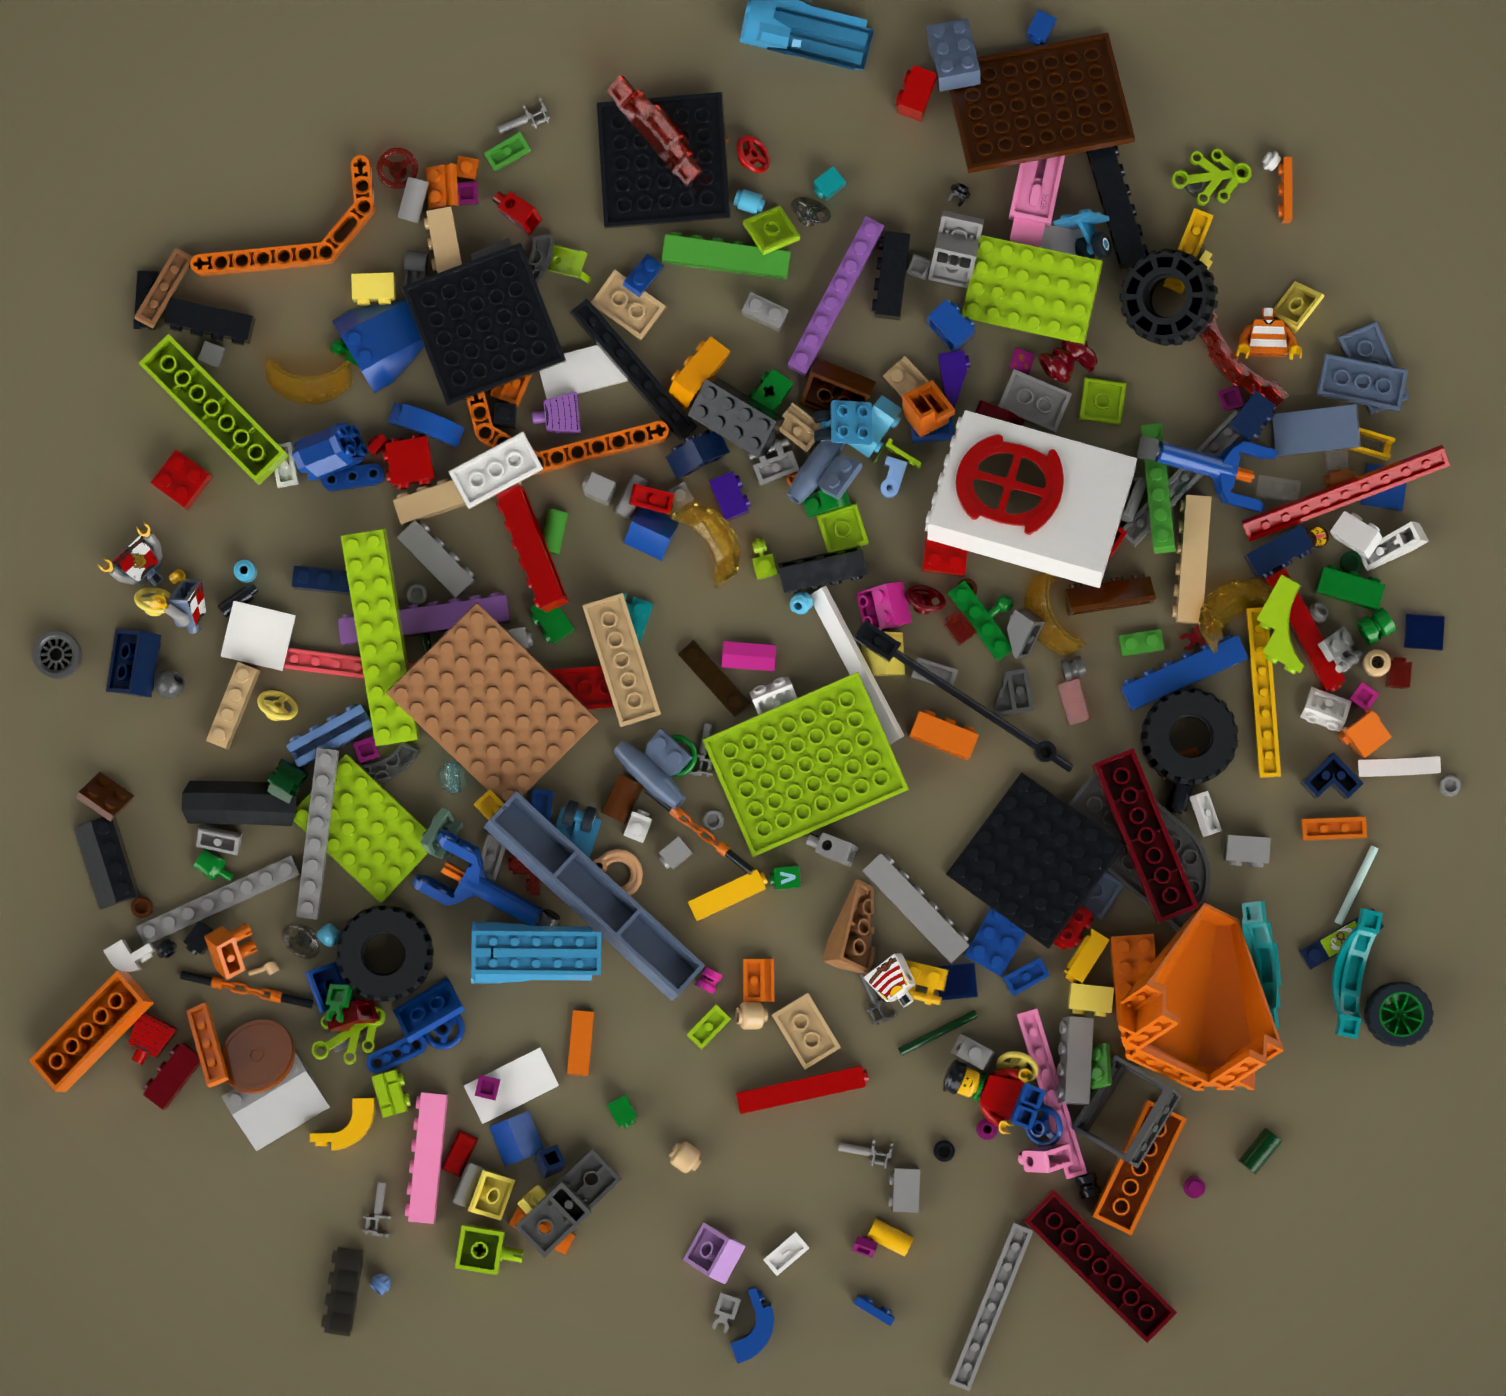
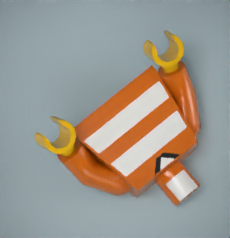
(1268, 338)

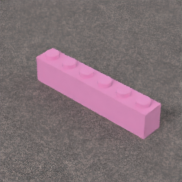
(428, 1157)

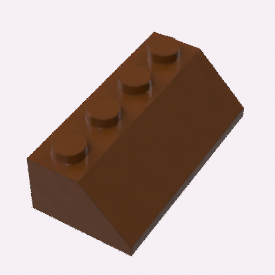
(1110, 595)

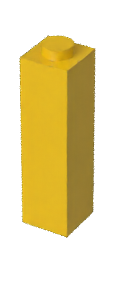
(728, 895)

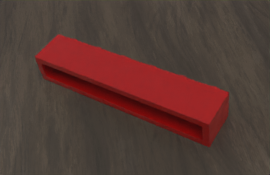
(532, 548)

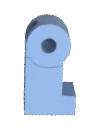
(891, 485)

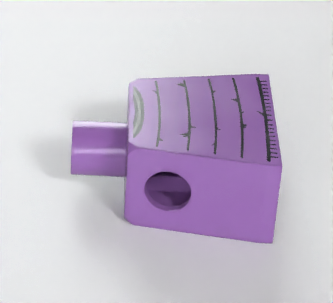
(560, 415)

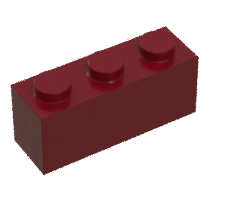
(172, 1076)

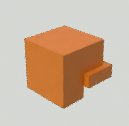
(926, 408)
(1365, 734)

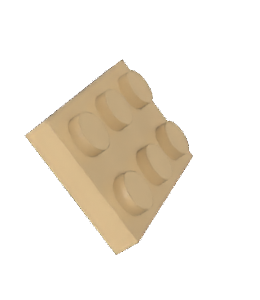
(627, 309)
(806, 1031)

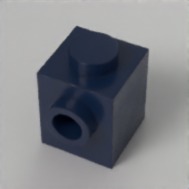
(549, 1161)

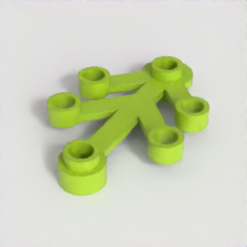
(1214, 175)
(353, 1034)

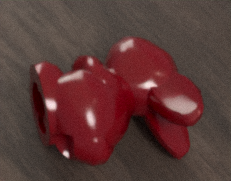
(1061, 361)

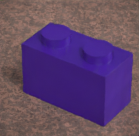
(729, 496)

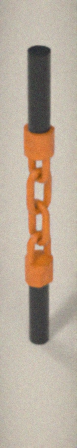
(722, 848)
(219, 983)

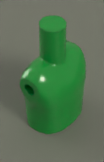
(212, 866)

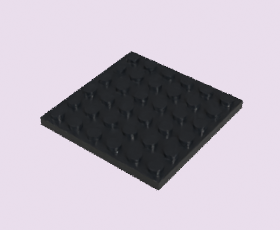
(640, 185)
(484, 324)
(1035, 860)

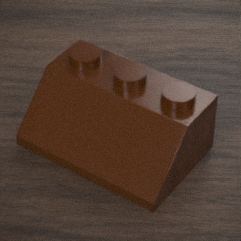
(832, 383)

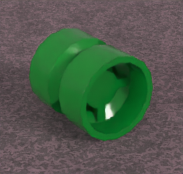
(1376, 626)

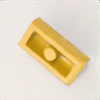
(890, 1237)

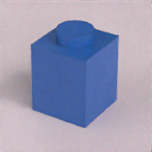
(1040, 28)

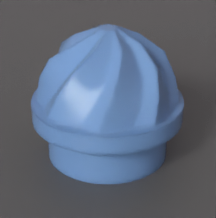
(381, 1283)

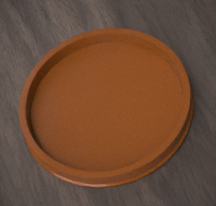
(258, 1056)

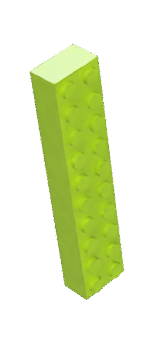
(378, 631)

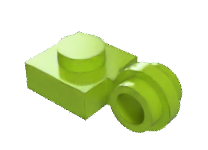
(763, 565)

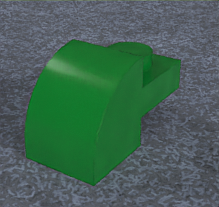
(821, 503)

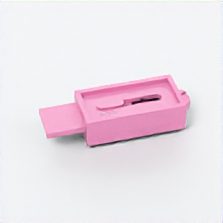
(1034, 199)

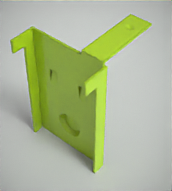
(569, 263)
(901, 454)

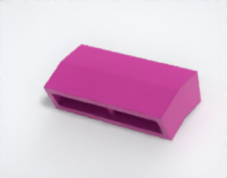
(748, 656)

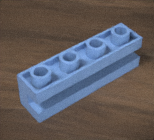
(331, 735)

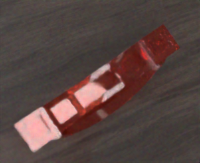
(656, 128)
(1235, 370)

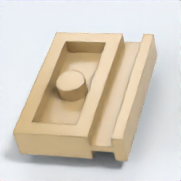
(904, 377)
(799, 427)

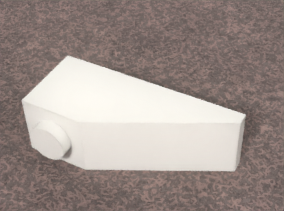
(1396, 544)

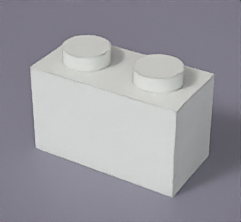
(1356, 534)

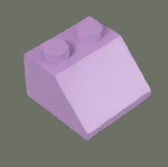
(714, 1253)

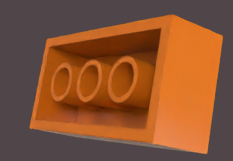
(1129, 961)

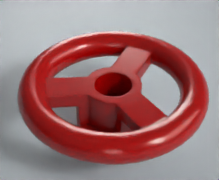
(751, 156)

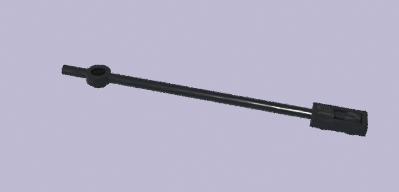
(887, 648)

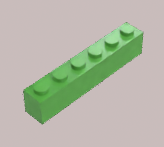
(725, 257)
(1159, 497)

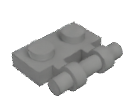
(775, 467)
(1339, 643)

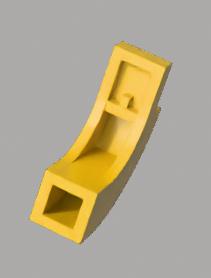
(362, 1118)

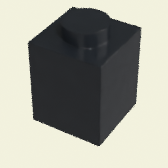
(505, 415)
(195, 940)

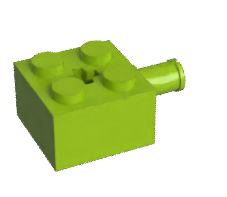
(495, 1253)

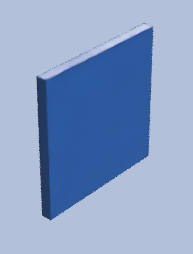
(1388, 499)

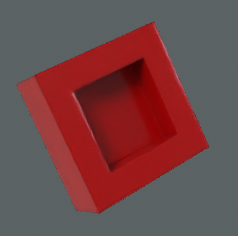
(377, 444)

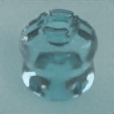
(453, 777)

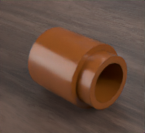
(1338, 476)

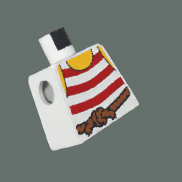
(892, 980)

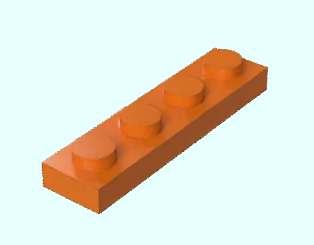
(207, 1045)

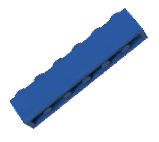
(1183, 673)

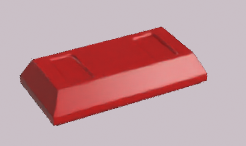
(459, 1153)

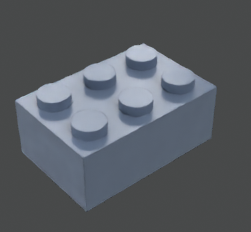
(953, 54)

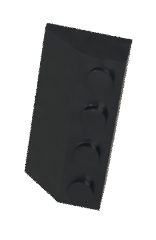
(107, 862)

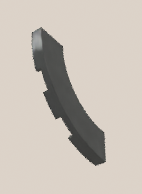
(541, 255)
(393, 764)

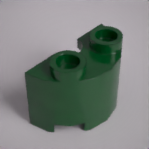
(286, 780)

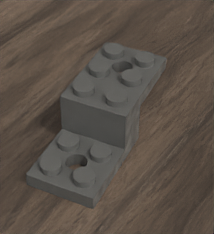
(568, 1202)

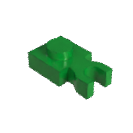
(337, 999)

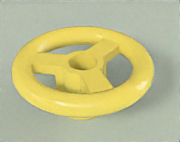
(143, 602)
(276, 707)
(1018, 1061)

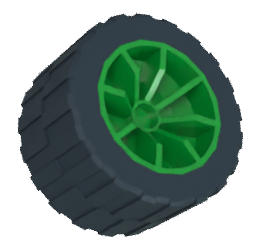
(1398, 1014)

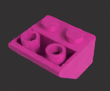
(884, 606)

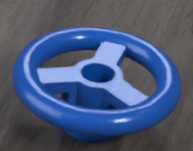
(443, 1036)
(1037, 1131)

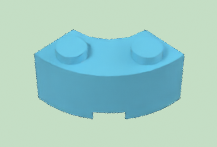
(884, 416)

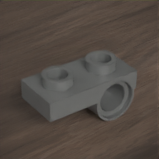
(414, 267)

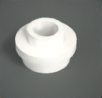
(1271, 160)

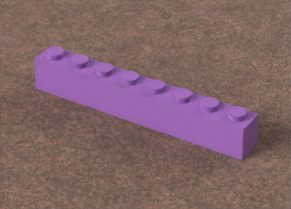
(835, 296)
(433, 617)

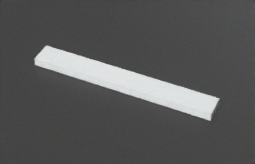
(854, 660)

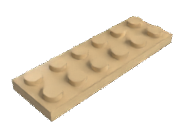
(621, 660)

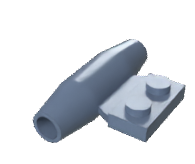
(826, 470)
(656, 766)

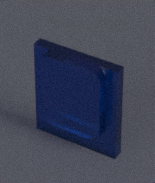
(1424, 632)
(960, 982)

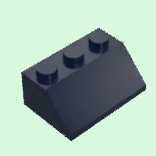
(133, 663)

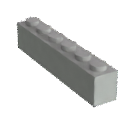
(915, 908)

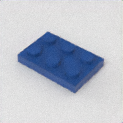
(995, 943)
(428, 1010)

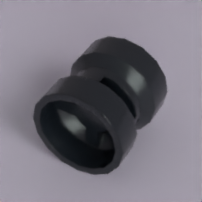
(1088, 1190)

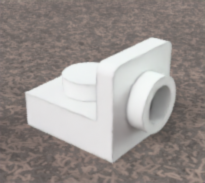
(638, 826)

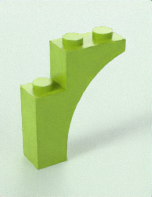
(1276, 615)

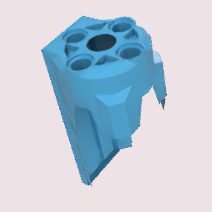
(807, 32)
(533, 953)

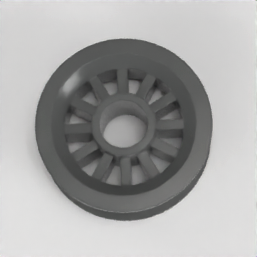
(40, 645)

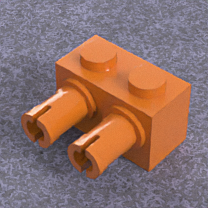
(224, 950)

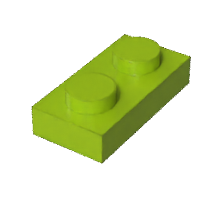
(708, 1026)

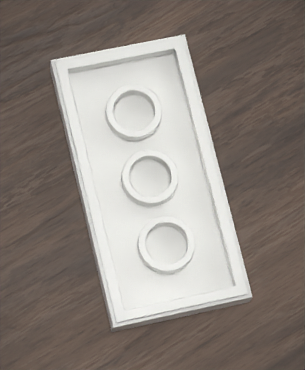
(582, 372)
(495, 470)
(519, 1083)

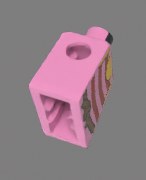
(1037, 1159)

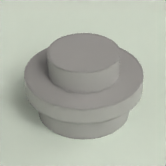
(1318, 612)

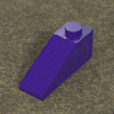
(953, 371)

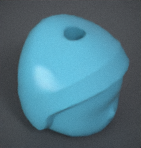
(801, 602)
(328, 935)

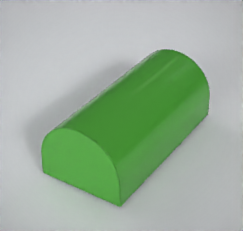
(554, 530)

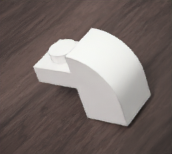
(124, 959)

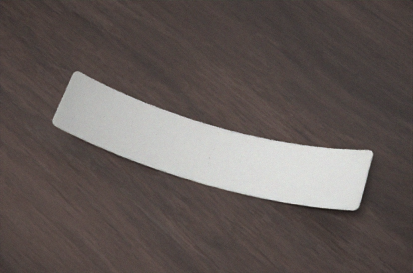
(1399, 767)

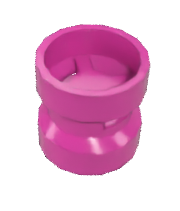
(706, 984)

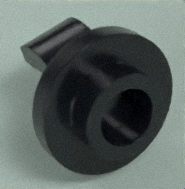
(961, 191)

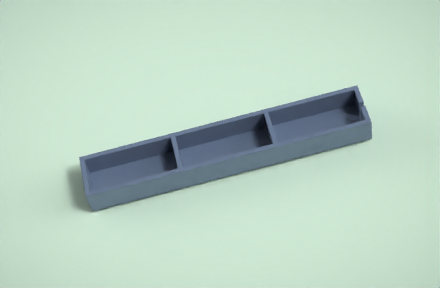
(594, 896)

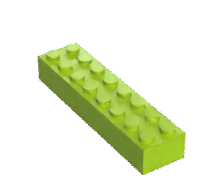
(213, 409)

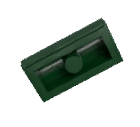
(1260, 1151)

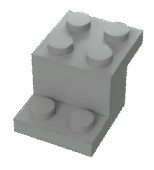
(955, 249)

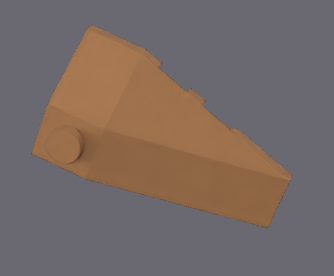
(851, 938)

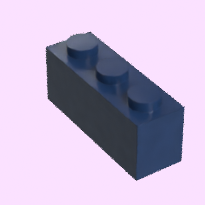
(1279, 552)
(320, 580)

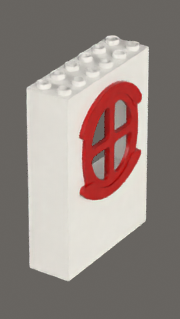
(1062, 535)

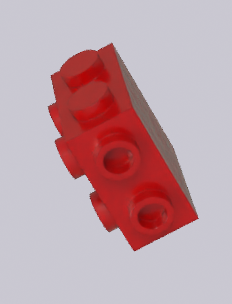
(409, 461)
(1070, 936)

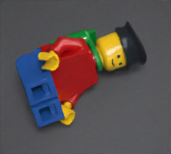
(1000, 1094)

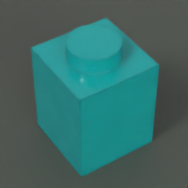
(828, 184)

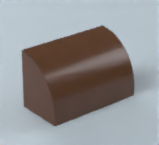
(622, 799)

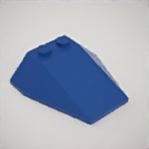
(381, 340)

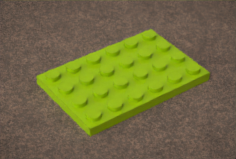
(1032, 289)
(369, 831)

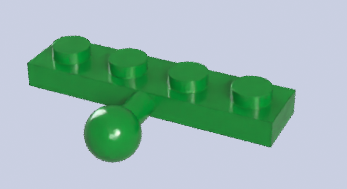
(982, 619)

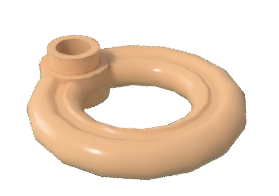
(630, 860)

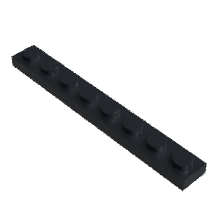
(633, 369)

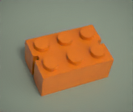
(944, 734)

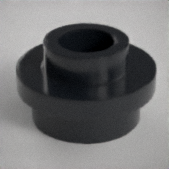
(166, 949)
(951, 1150)

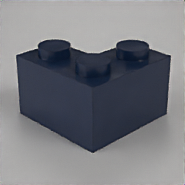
(1254, 413)
(696, 453)
(1332, 773)

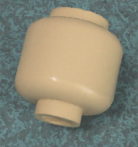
(1381, 657)
(751, 1015)
(685, 1157)

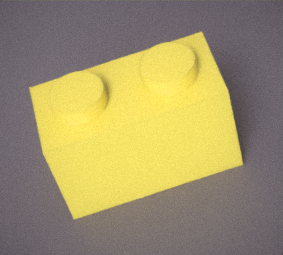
(373, 288)
(1090, 998)

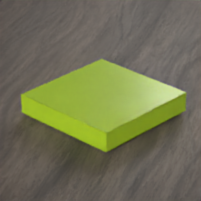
(771, 230)
(1102, 401)
(842, 528)

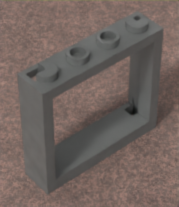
(1150, 1127)

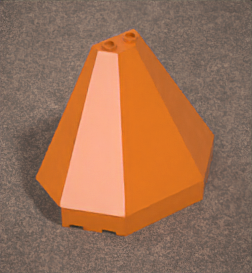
(1201, 1008)

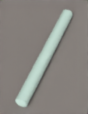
(1356, 885)

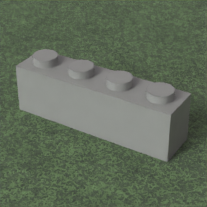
(436, 559)
(1075, 1060)

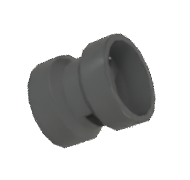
(1073, 668)

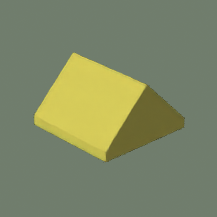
(1297, 305)
(881, 667)
(491, 1194)

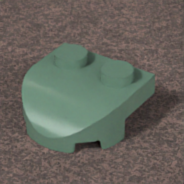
(441, 821)

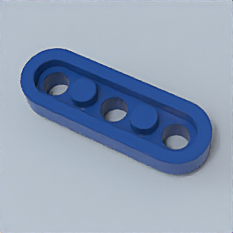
(362, 478)
(389, 1060)

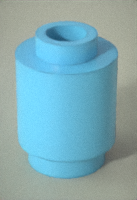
(749, 201)
(251, 573)

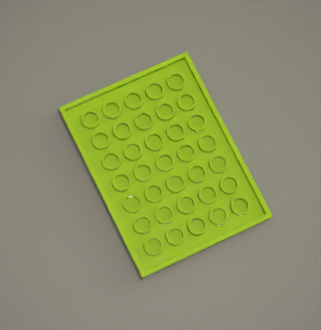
(805, 764)

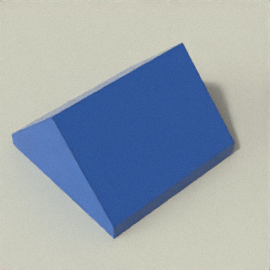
(651, 533)
(321, 979)
(516, 1138)

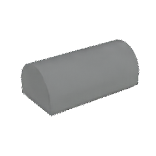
(413, 200)
(1133, 500)
(623, 508)
(219, 840)
(467, 1184)

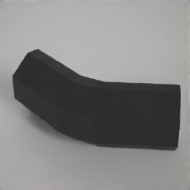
(235, 804)

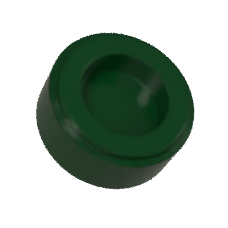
(1350, 561)

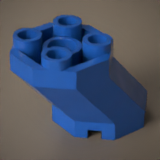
(329, 451)

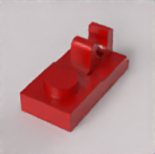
(651, 498)

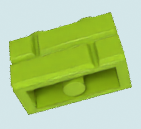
(391, 1093)

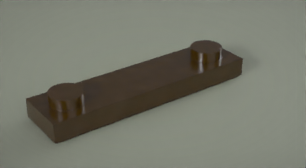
(714, 678)

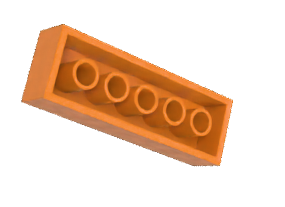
(91, 1031)
(1129, 1187)

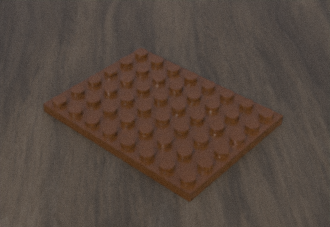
(1042, 104)

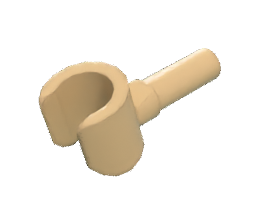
(270, 967)

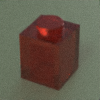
(959, 628)
(1399, 674)

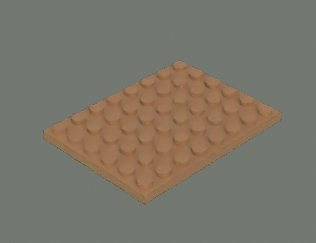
(492, 705)

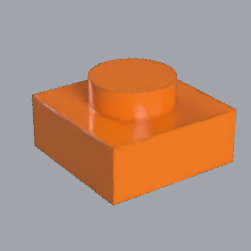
(467, 168)

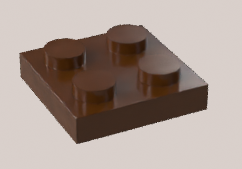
(104, 796)

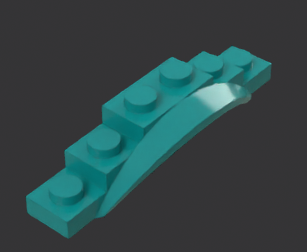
(1263, 952)
(1349, 972)

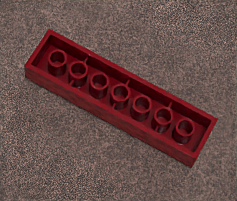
(1145, 836)
(1099, 1265)

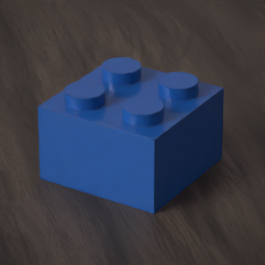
(951, 325)

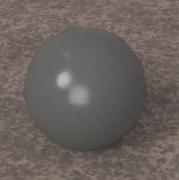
(169, 683)

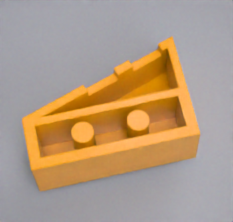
(697, 368)

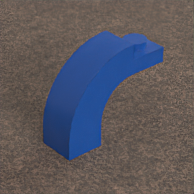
(426, 423)
(756, 1340)

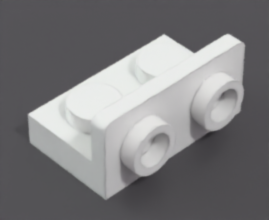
(772, 695)
(1326, 709)

